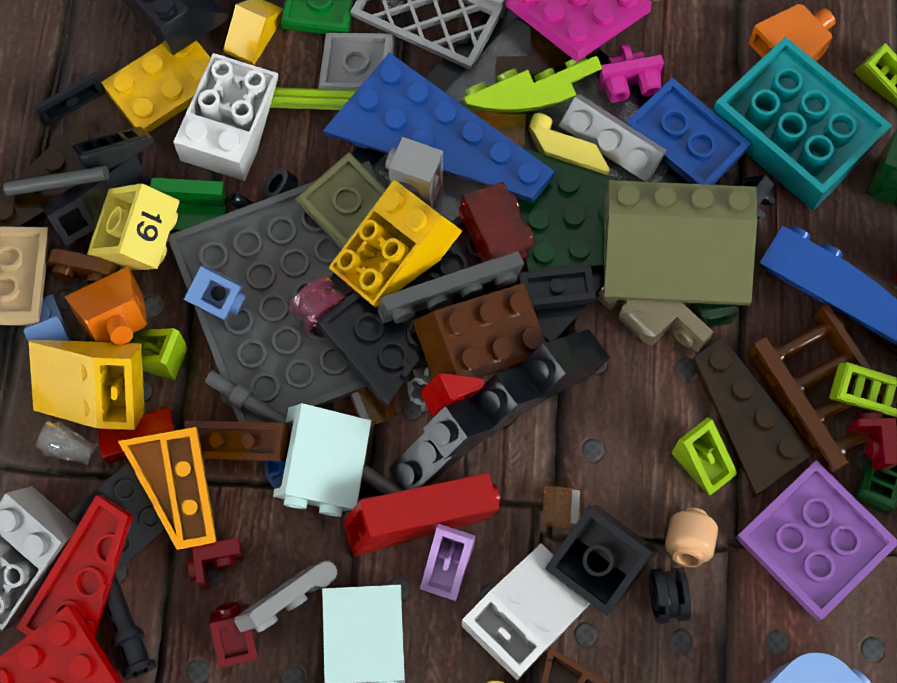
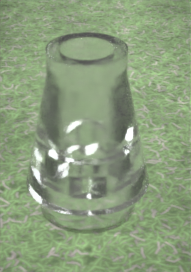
(64, 443)

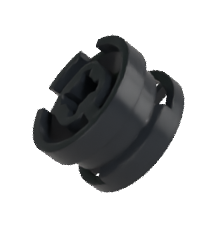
(670, 594)

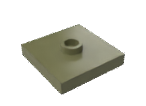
(341, 198)

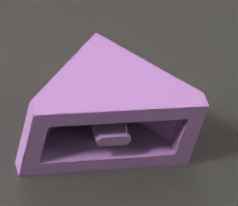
(447, 562)

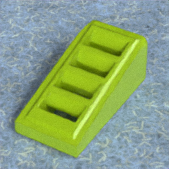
(876, 78)
(841, 384)

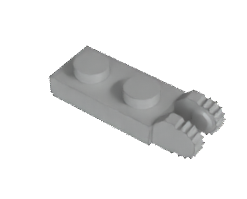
(288, 596)

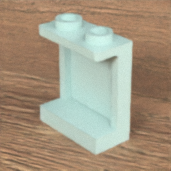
(323, 460)
(363, 634)

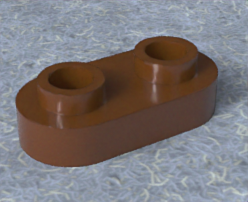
(71, 264)

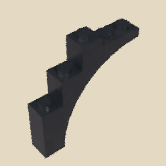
(501, 400)

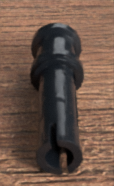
(126, 636)

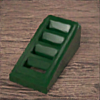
(873, 498)

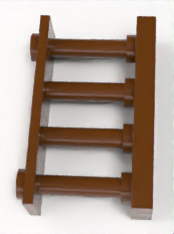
(790, 390)

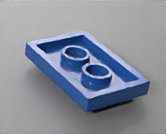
(695, 137)

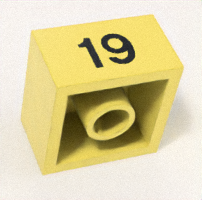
(134, 227)

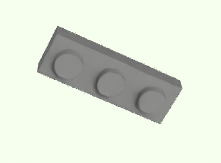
(613, 137)

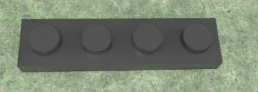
(439, 291)

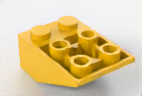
(393, 245)
(88, 382)

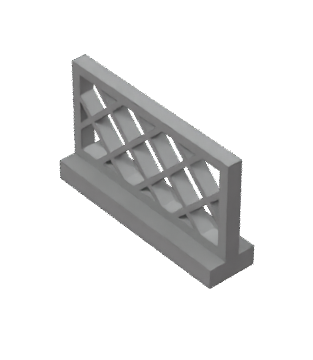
(495, 8)

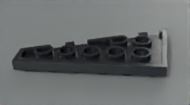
(389, 351)

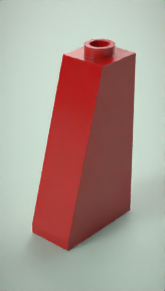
(416, 512)

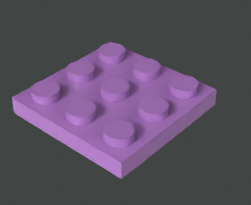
(817, 541)

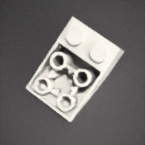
(226, 117)
(524, 614)

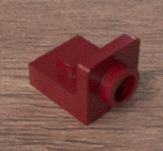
(882, 439)
(218, 554)
(230, 644)

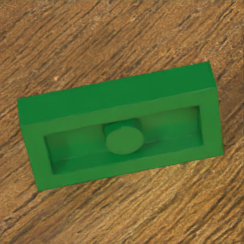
(197, 199)

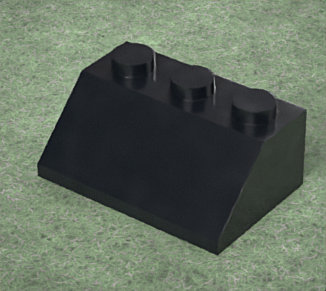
(178, 21)

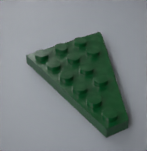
(567, 218)

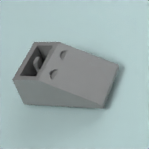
(30, 544)

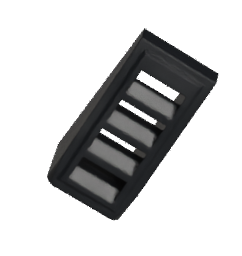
(112, 148)

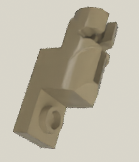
(655, 318)

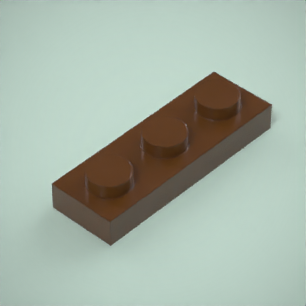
(242, 440)

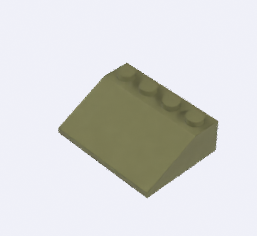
(679, 242)

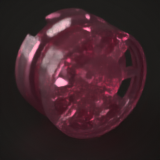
(315, 301)

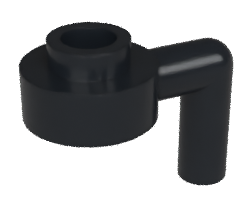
(278, 183)

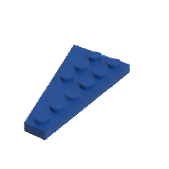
(404, 104)

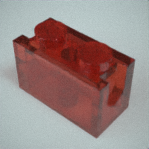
(495, 222)

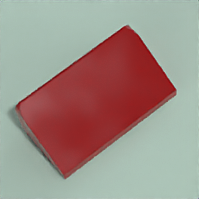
(448, 389)
(150, 424)

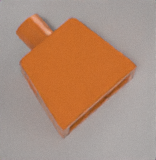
(799, 26)
(110, 308)

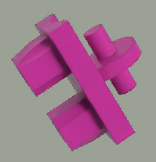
(630, 70)

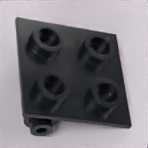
(129, 494)

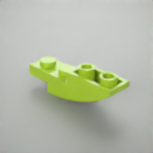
(520, 94)

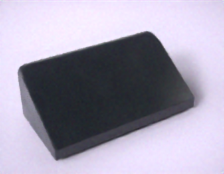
(69, 99)

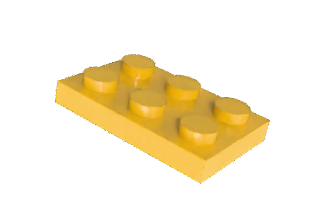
(157, 85)

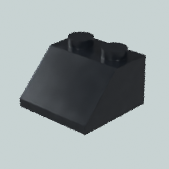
(601, 559)

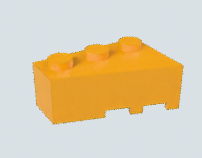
(176, 483)

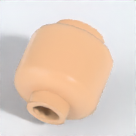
(691, 537)

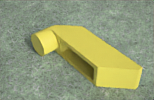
(565, 146)

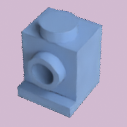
(202, 295)

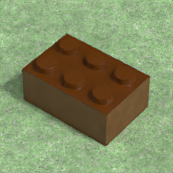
(480, 334)

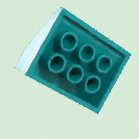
(801, 122)

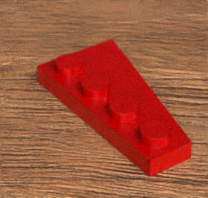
(84, 568)

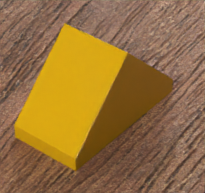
(251, 29)

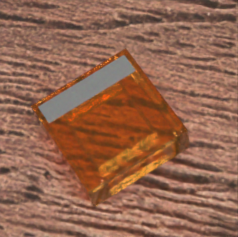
(370, 408)
(561, 506)

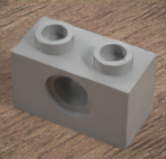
(416, 168)

